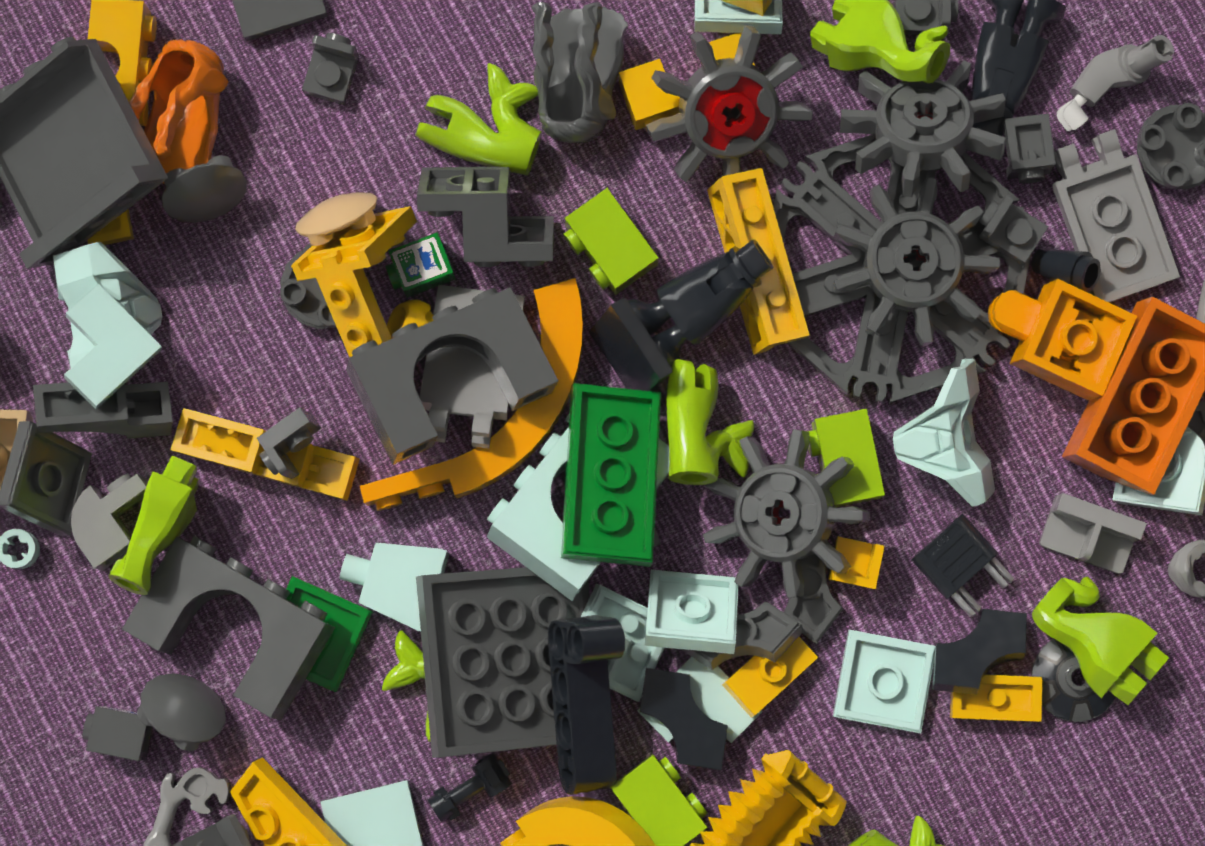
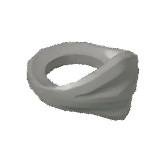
(1181, 569)

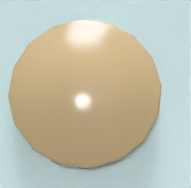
(337, 214)

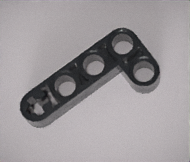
(582, 699)

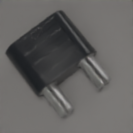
(955, 558)

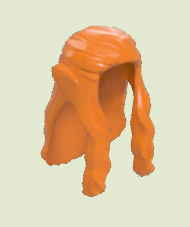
(185, 103)

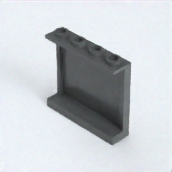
(71, 149)

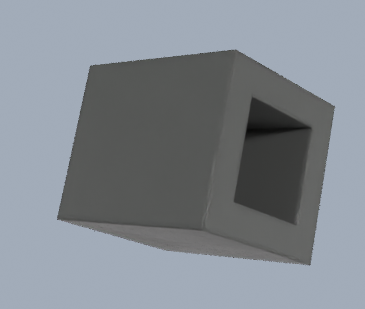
(117, 733)

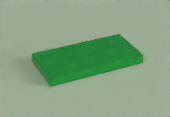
(611, 475)

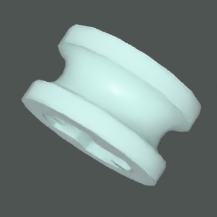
(24, 537)

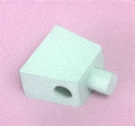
(391, 578)

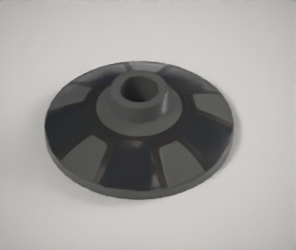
(1059, 694)

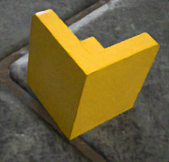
(864, 562)

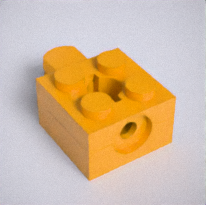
(1064, 336)

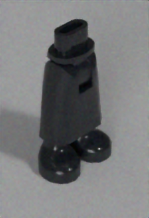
(1009, 60)
(702, 298)

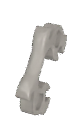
(195, 785)

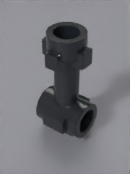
(489, 776)

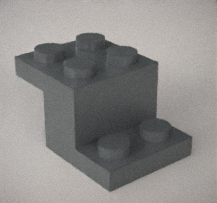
(488, 228)

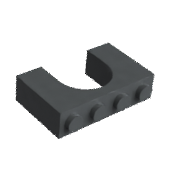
(489, 327)
(290, 633)

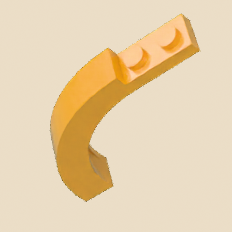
(523, 433)

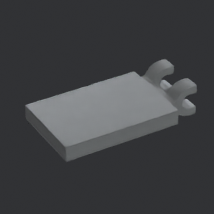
(1113, 218)
(461, 380)

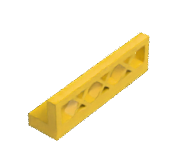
(743, 214)

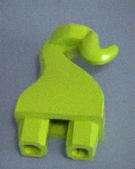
(874, 37)
(164, 514)
(1100, 641)

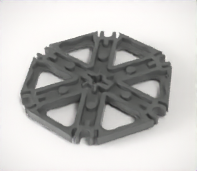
(878, 355)

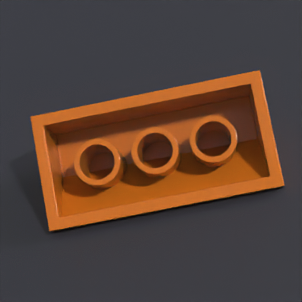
(1147, 402)

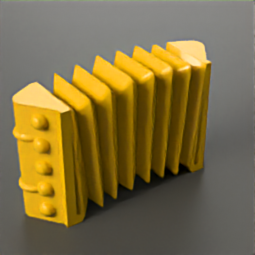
(776, 808)

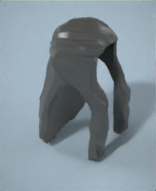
(577, 69)

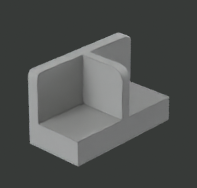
(1090, 533)

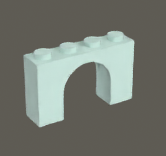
(530, 527)

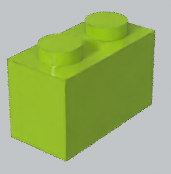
(610, 242)
(850, 437)
(658, 804)

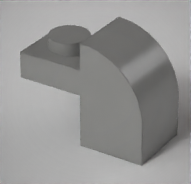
(97, 520)

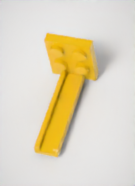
(341, 275)

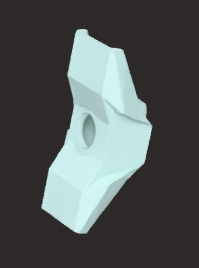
(94, 264)
(945, 440)

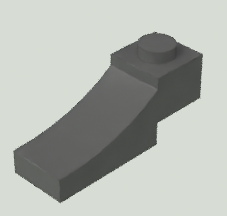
(130, 411)

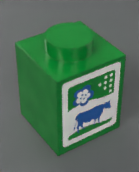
(419, 266)

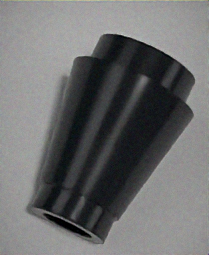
(1068, 266)

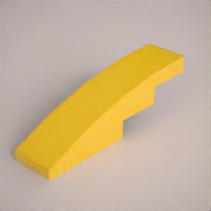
(238, 448)

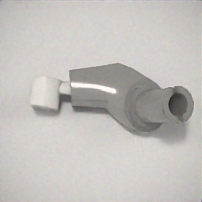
(1113, 69)

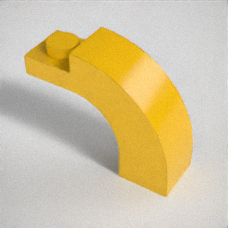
(577, 823)

